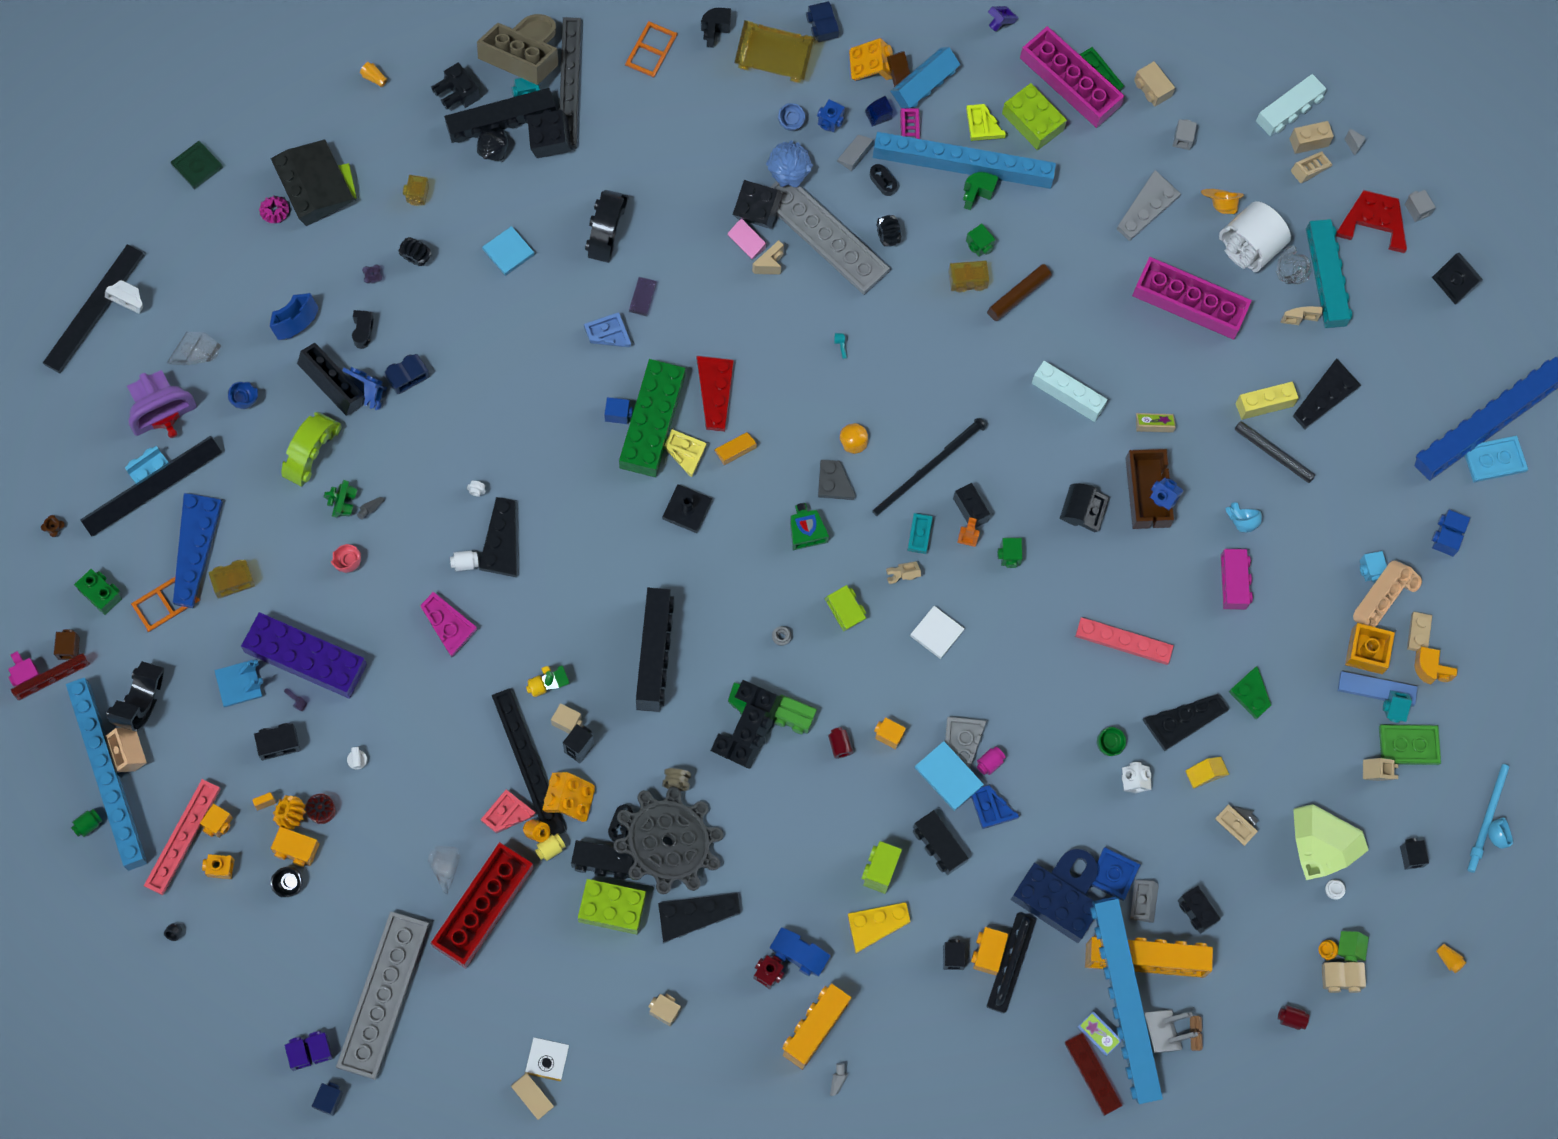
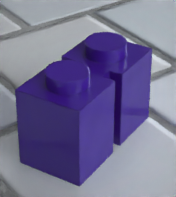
(298, 1054)

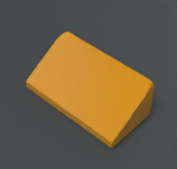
(735, 448)

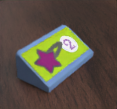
(1099, 1033)

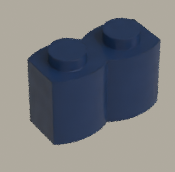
(823, 21)
(407, 373)

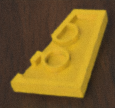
(874, 924)

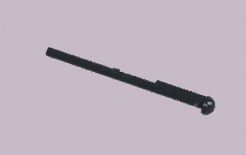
(979, 424)

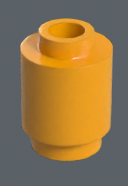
(536, 830)

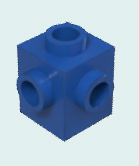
(831, 116)
(1166, 493)

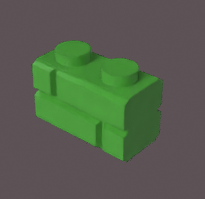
(794, 715)

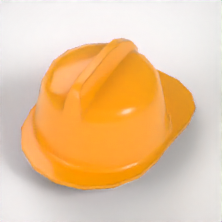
(1223, 201)

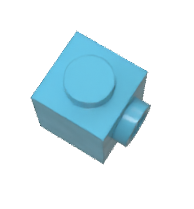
(1372, 566)

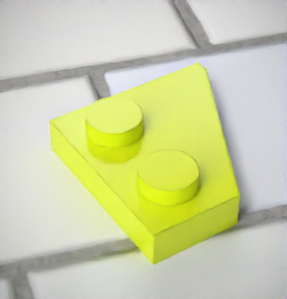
(982, 124)

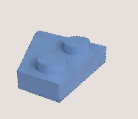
(608, 331)

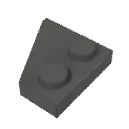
(833, 481)

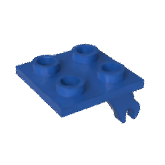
(372, 387)

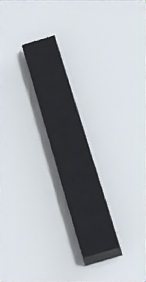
(91, 310)
(150, 486)
(526, 758)

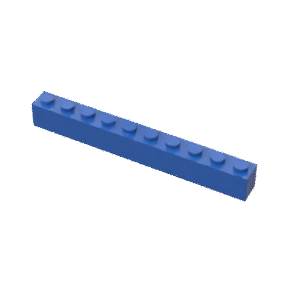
(1489, 420)

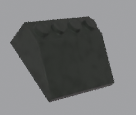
(312, 181)

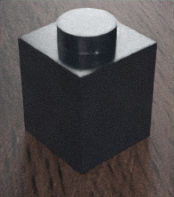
(1414, 854)
(953, 955)

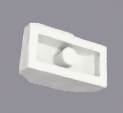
(125, 295)

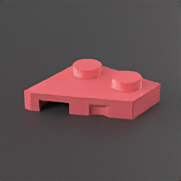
(506, 813)

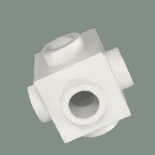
(1136, 778)

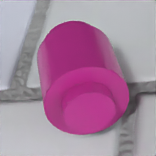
(990, 761)

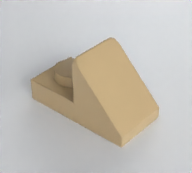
(767, 262)

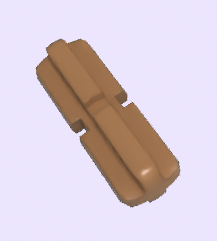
(1196, 1026)

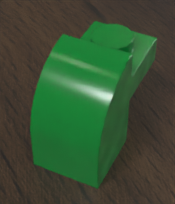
(979, 184)

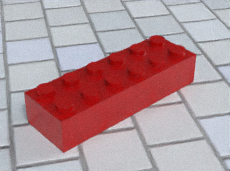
(482, 905)

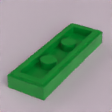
(1098, 64)

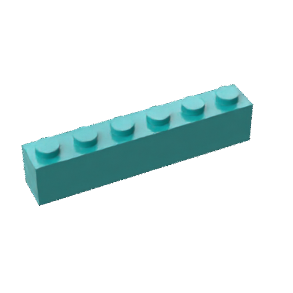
(1328, 273)

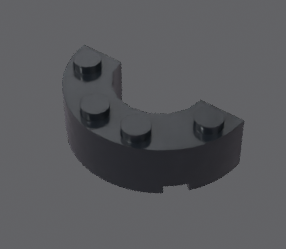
(605, 224)
(140, 701)

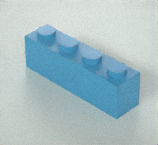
(925, 78)

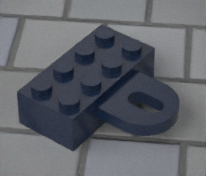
(1058, 896)

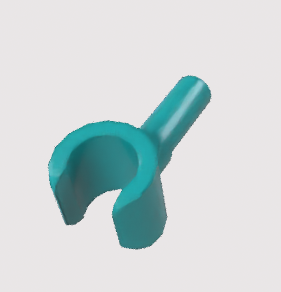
(839, 338)

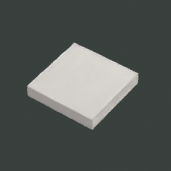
(937, 632)

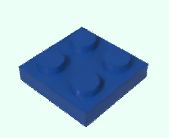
(1115, 874)

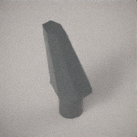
(369, 507)
(1246, 814)

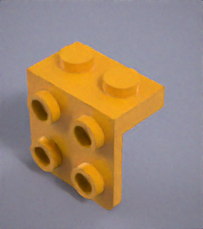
(870, 59)
(569, 796)

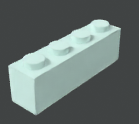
(1291, 104)
(1069, 391)

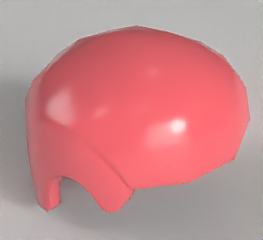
(346, 558)

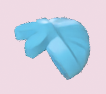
(1245, 519)

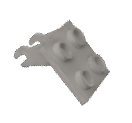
(1162, 1030)

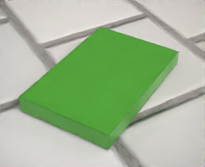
(1410, 744)

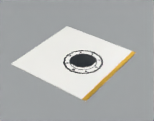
(547, 1059)

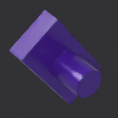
(1001, 16)

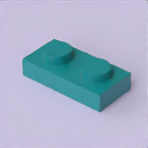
(919, 533)

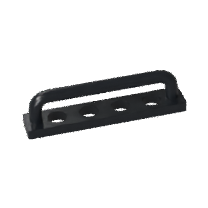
(1000, 1001)

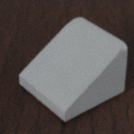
(1354, 141)

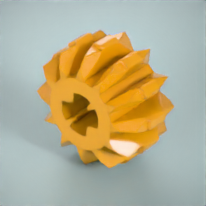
(289, 812)

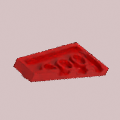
(715, 385)

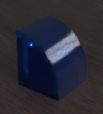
(879, 111)

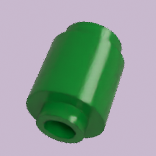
(86, 823)

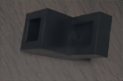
(715, 21)

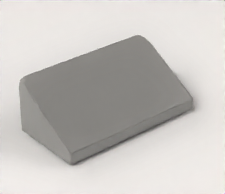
(855, 152)
(1144, 901)

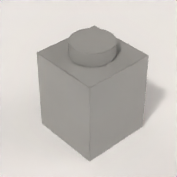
(1184, 134)
(1419, 205)

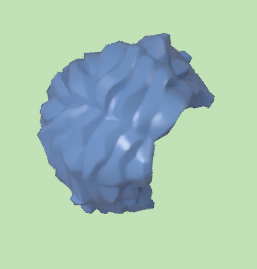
(789, 164)

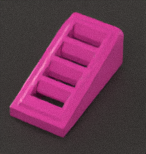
(909, 112)

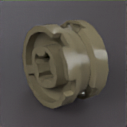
(676, 778)

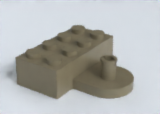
(521, 49)

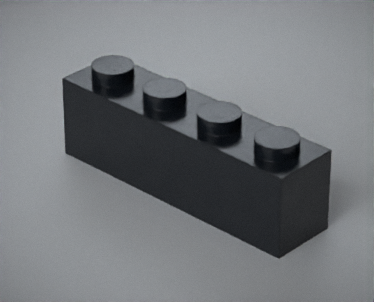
(330, 379)

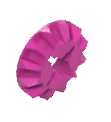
(279, 214)

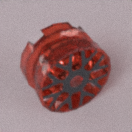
(320, 809)

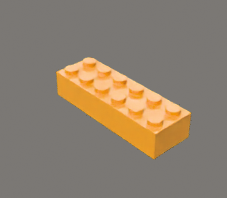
(1159, 957)

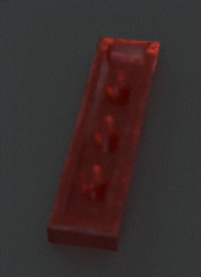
(50, 676)
(1093, 1074)

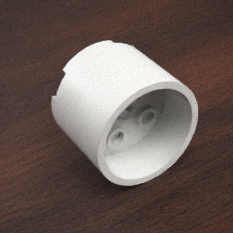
(1255, 236)

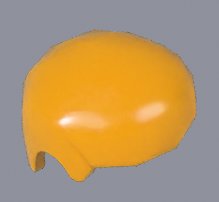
(854, 438)

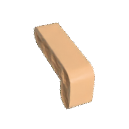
(1385, 591)

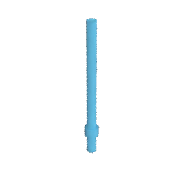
(1477, 852)

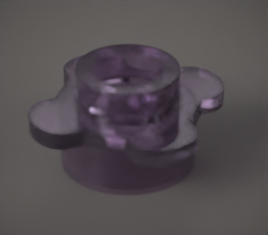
(372, 278)

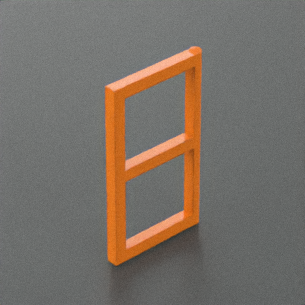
(639, 44)
(158, 591)

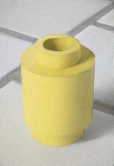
(550, 847)

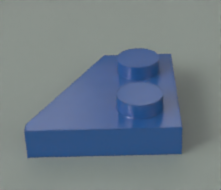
(991, 808)

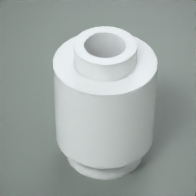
(464, 560)

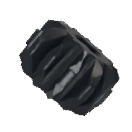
(888, 230)
(414, 251)

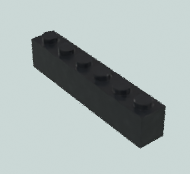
(498, 115)

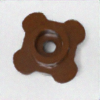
(52, 520)

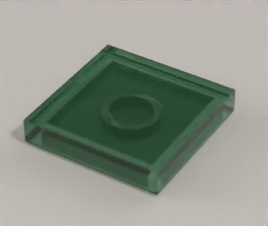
(196, 164)

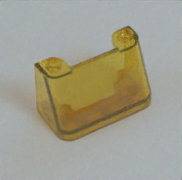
(774, 51)

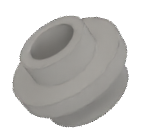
(781, 630)

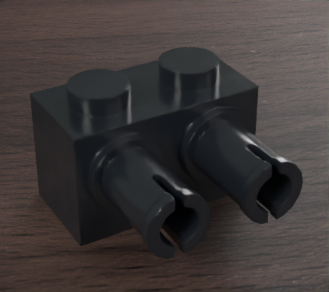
(460, 83)

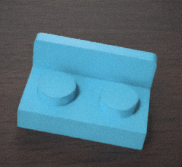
(146, 464)

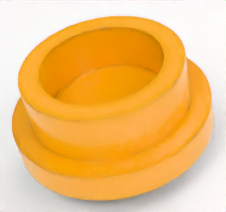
(1328, 949)

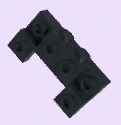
(751, 726)

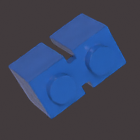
(1450, 532)

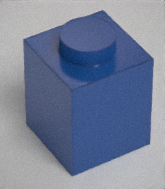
(618, 410)

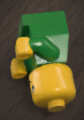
(552, 680)

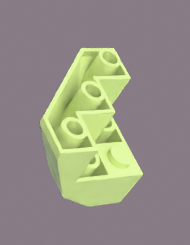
(1325, 841)

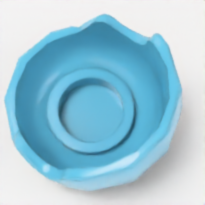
(1500, 833)

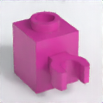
(22, 671)

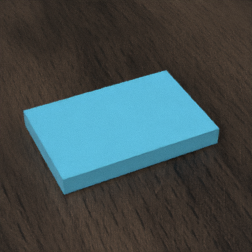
(1496, 459)
(949, 776)

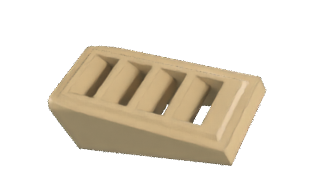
(1302, 174)

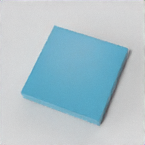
(508, 250)

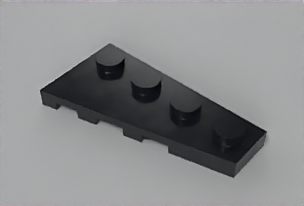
(1328, 393)
(500, 542)
(1179, 723)
(689, 915)

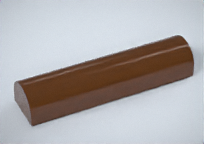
(1019, 292)

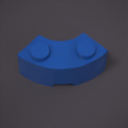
(294, 316)
(808, 957)

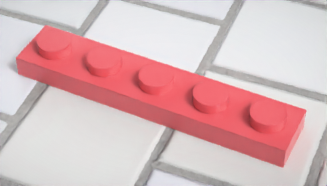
(1124, 641)

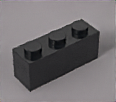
(939, 843)
(601, 860)

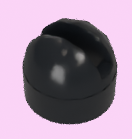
(173, 932)

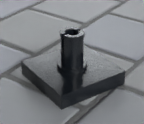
(1457, 278)
(687, 508)

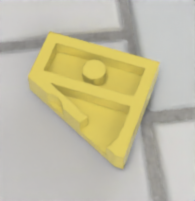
(685, 450)

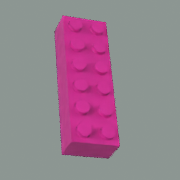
(1071, 76)
(1191, 298)

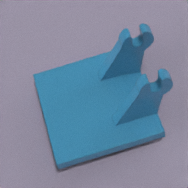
(239, 683)

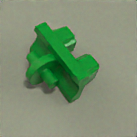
(340, 507)

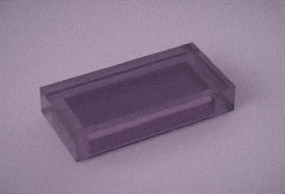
(642, 296)

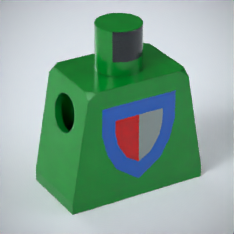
(807, 528)

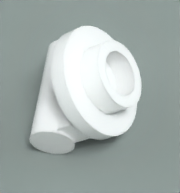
(356, 759)

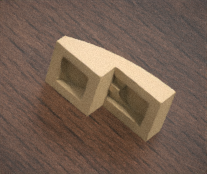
(1296, 315)
(532, 1096)

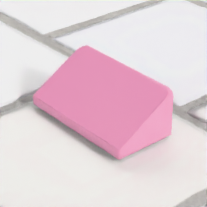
(747, 239)

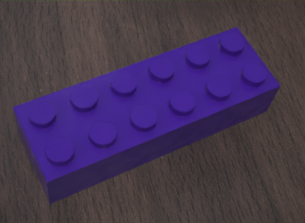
(304, 655)

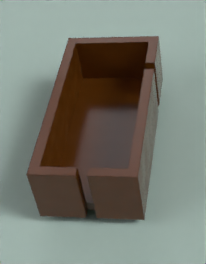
(1143, 470)

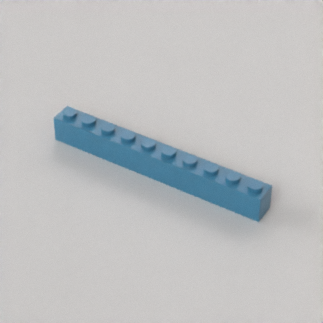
(963, 159)
(105, 774)
(1127, 1000)

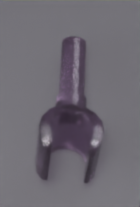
(299, 702)

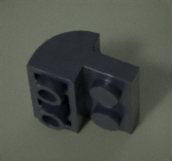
(1084, 507)

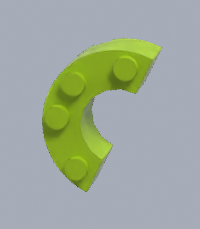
(306, 445)

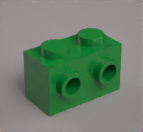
(97, 591)

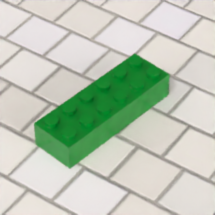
(652, 418)

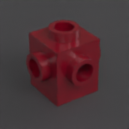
(769, 978)

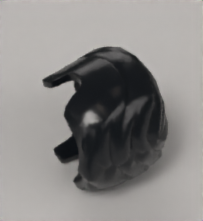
(492, 144)

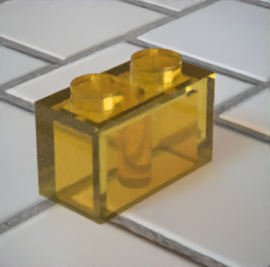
(968, 276)
(231, 578)

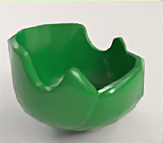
(1111, 741)

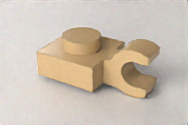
(905, 571)

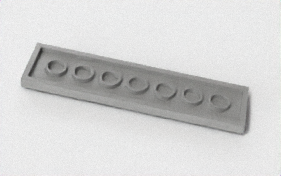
(829, 238)
(382, 995)

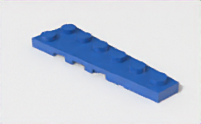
(196, 535)

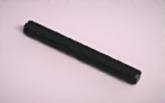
(1274, 452)

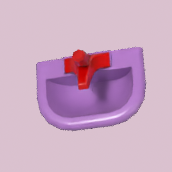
(157, 404)

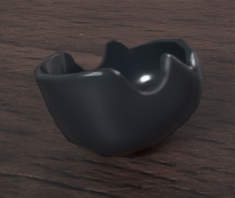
(286, 882)

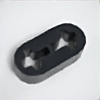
(886, 178)
(614, 824)

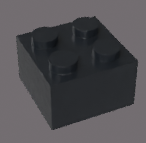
(549, 134)
(757, 204)

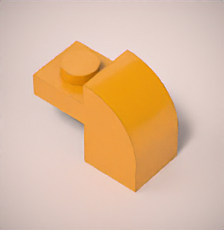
(1428, 669)

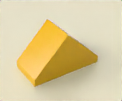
(1206, 771)

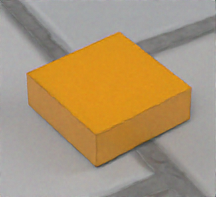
(264, 801)

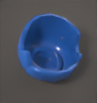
(242, 395)

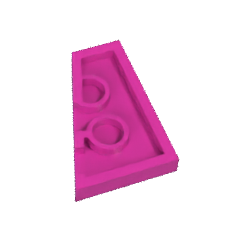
(448, 623)

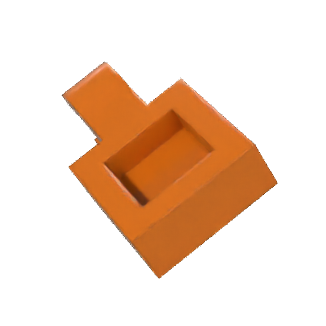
(968, 534)

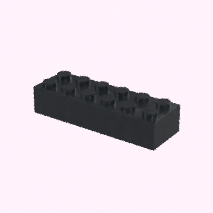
(653, 650)

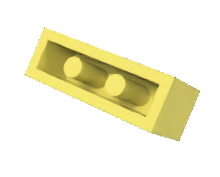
(1266, 400)

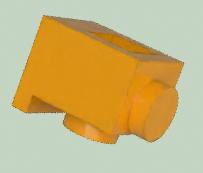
(224, 870)

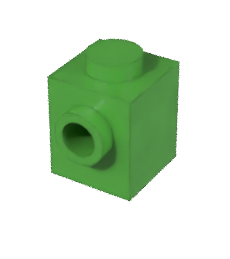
(1353, 946)

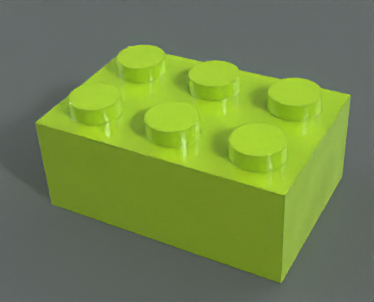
(1034, 116)
(611, 906)

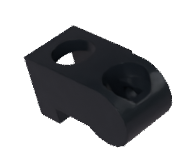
(364, 325)

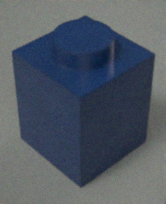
(327, 1098)

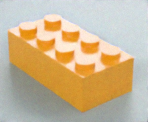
(815, 1028)

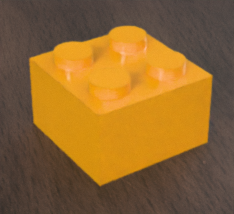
(1369, 648)

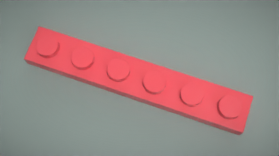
(182, 837)

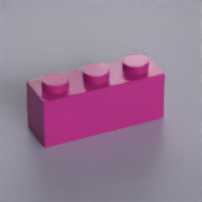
(1236, 579)

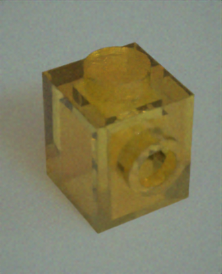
(416, 190)

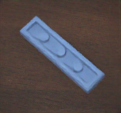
(1373, 687)

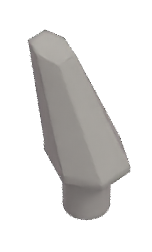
(838, 1079)

